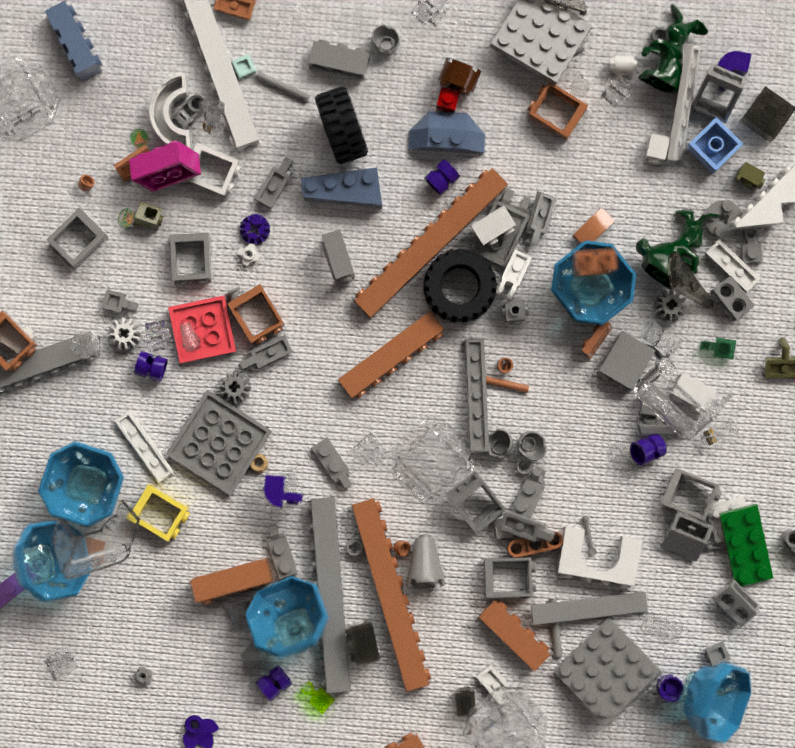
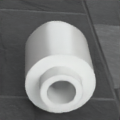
(623, 65)

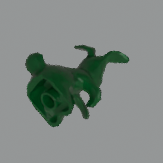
(670, 51)
(657, 258)

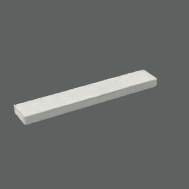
(683, 103)

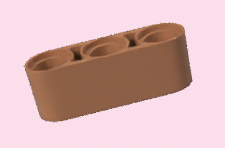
(526, 549)

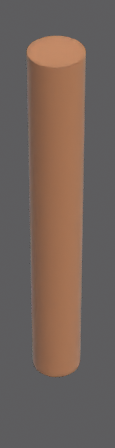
(507, 384)

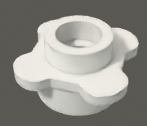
(248, 259)

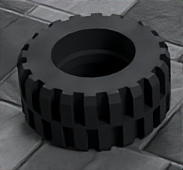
(341, 125)
(460, 259)

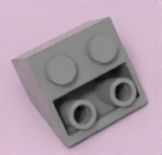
(686, 535)

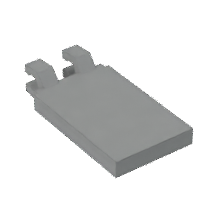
(503, 249)

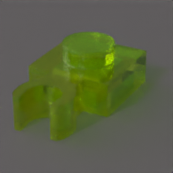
(319, 699)

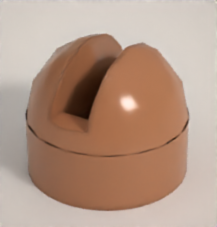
(86, 183)
(508, 366)
(402, 547)

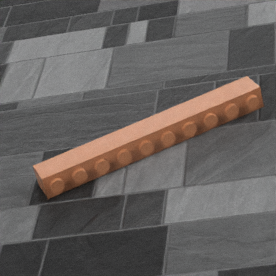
(431, 243)
(390, 594)

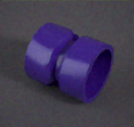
(444, 175)
(150, 366)
(648, 449)
(669, 687)
(271, 689)

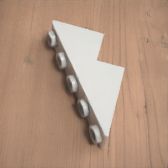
(767, 207)

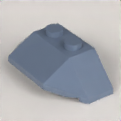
(447, 133)

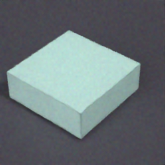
(244, 66)

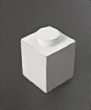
(657, 148)

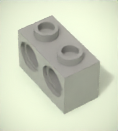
(736, 294)
(740, 600)

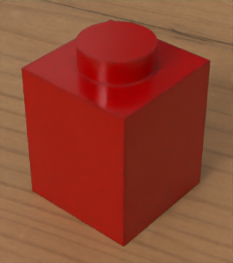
(448, 100)

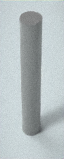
(282, 86)
(556, 636)

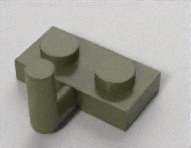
(780, 366)

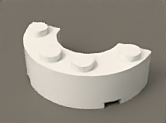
(161, 110)

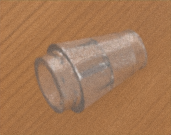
(189, 338)

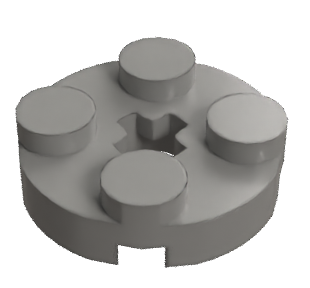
(719, 229)

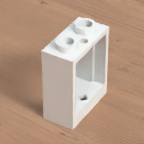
(233, 172)

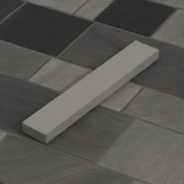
(476, 396)
(589, 608)

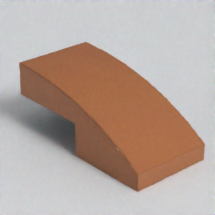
(593, 227)

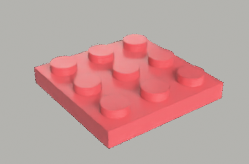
(210, 323)

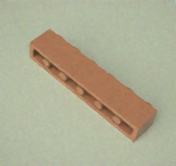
(391, 354)

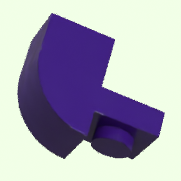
(736, 62)
(275, 494)

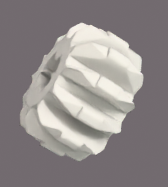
(128, 327)

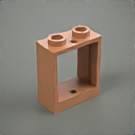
(543, 92)
(588, 264)
(244, 299)
(27, 352)

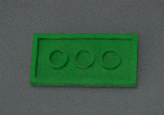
(746, 545)

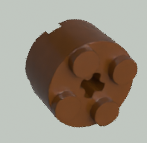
(459, 76)

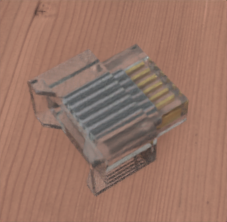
(238, 607)

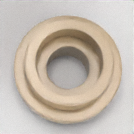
(264, 464)

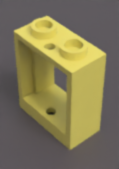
(144, 500)

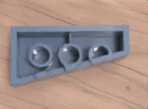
(73, 41)
(348, 187)

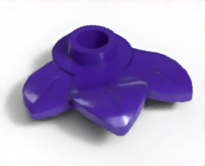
(202, 734)

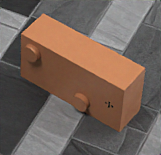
(231, 580)

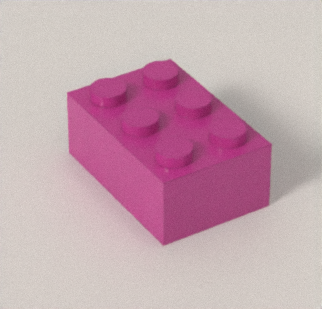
(165, 166)

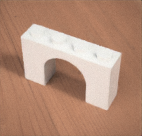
(621, 572)

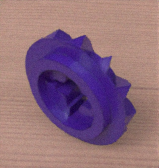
(263, 231)

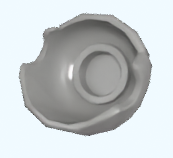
(385, 39)
(500, 444)
(531, 446)

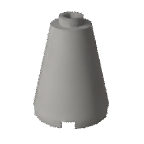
(425, 564)

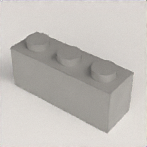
(339, 59)

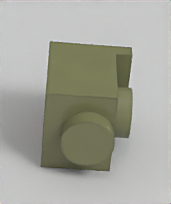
(750, 176)
(148, 210)

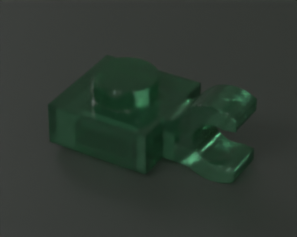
(722, 347)

